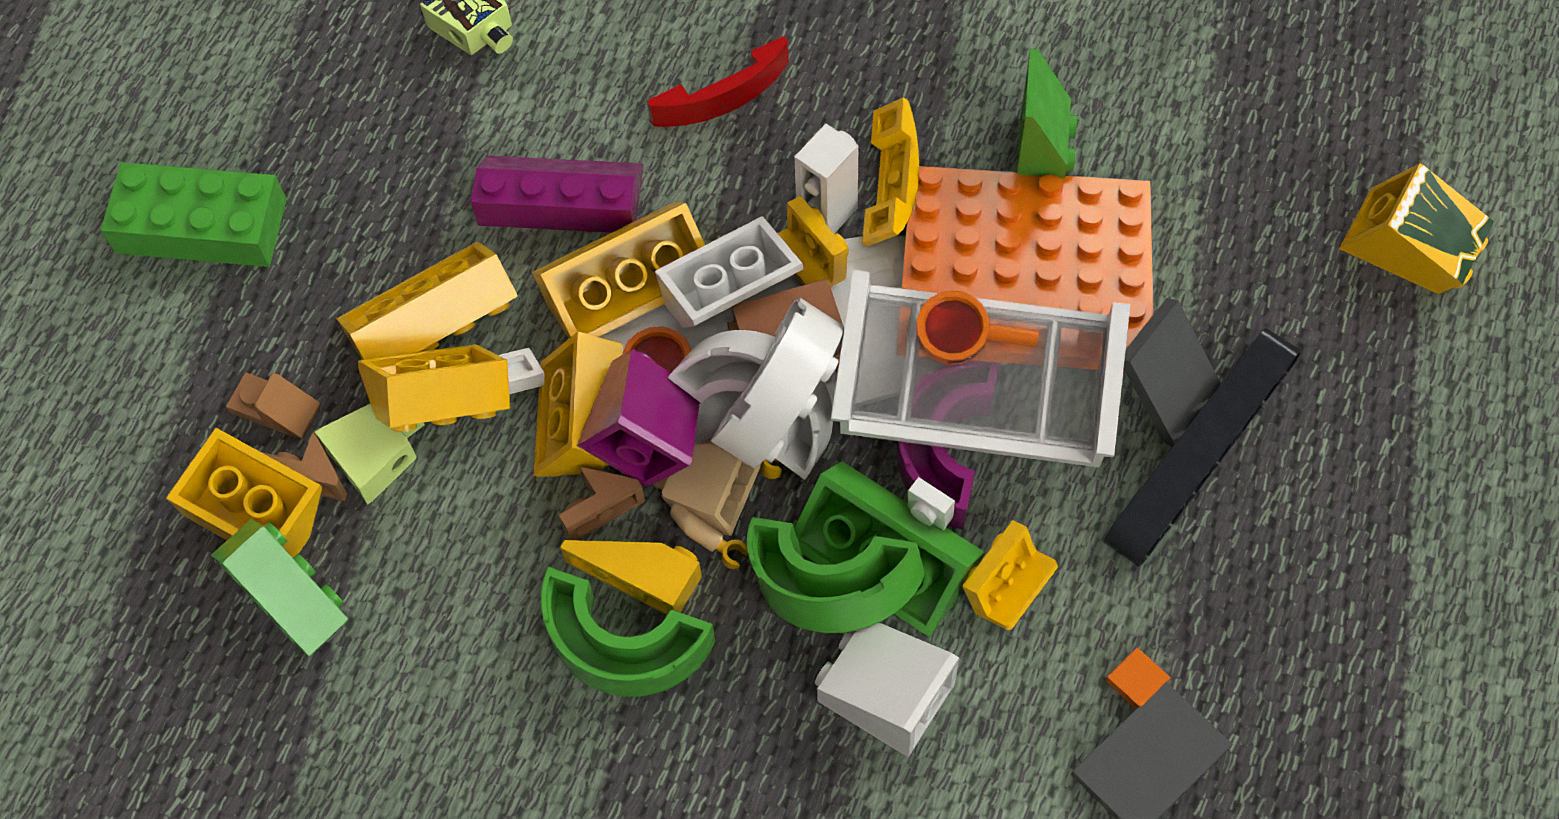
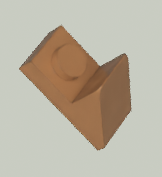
(274, 404)
(316, 467)
(610, 499)

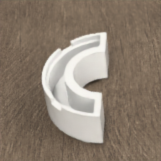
(730, 363)
(782, 385)

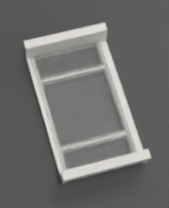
(1007, 401)

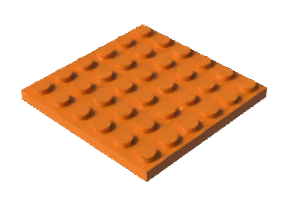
(1033, 240)

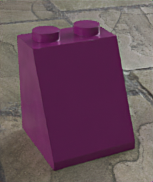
(641, 421)

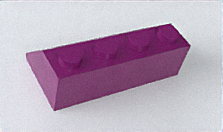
(556, 193)

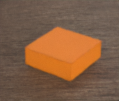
(1137, 678)

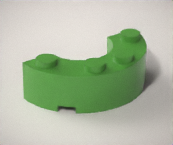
(832, 595)
(619, 663)

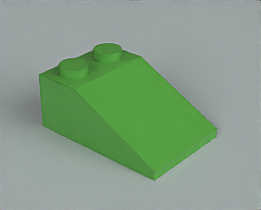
(1045, 123)

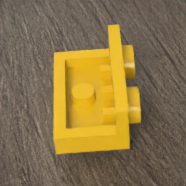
(814, 244)
(1008, 577)

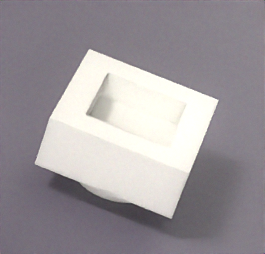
(523, 370)
(930, 504)

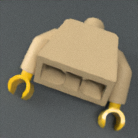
(711, 496)

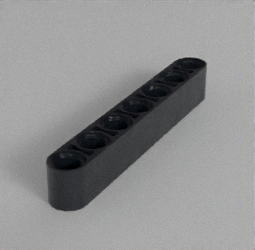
(1201, 446)

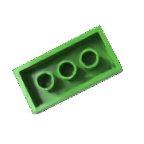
(194, 214)

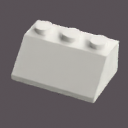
(725, 272)

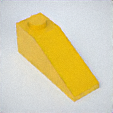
(642, 570)

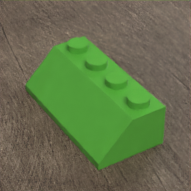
(852, 509)

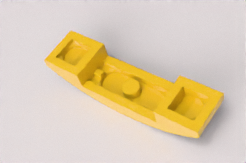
(898, 172)

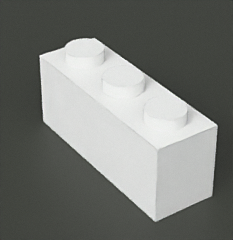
(829, 175)

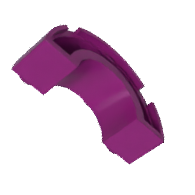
(940, 471)

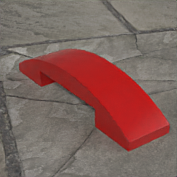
(680, 109)

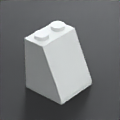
(888, 684)

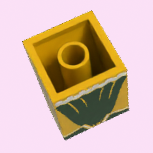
(1419, 230)

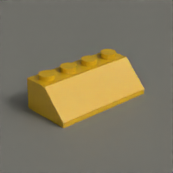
(616, 275)
(430, 305)

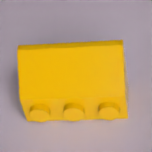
(436, 386)
(566, 400)
(238, 483)

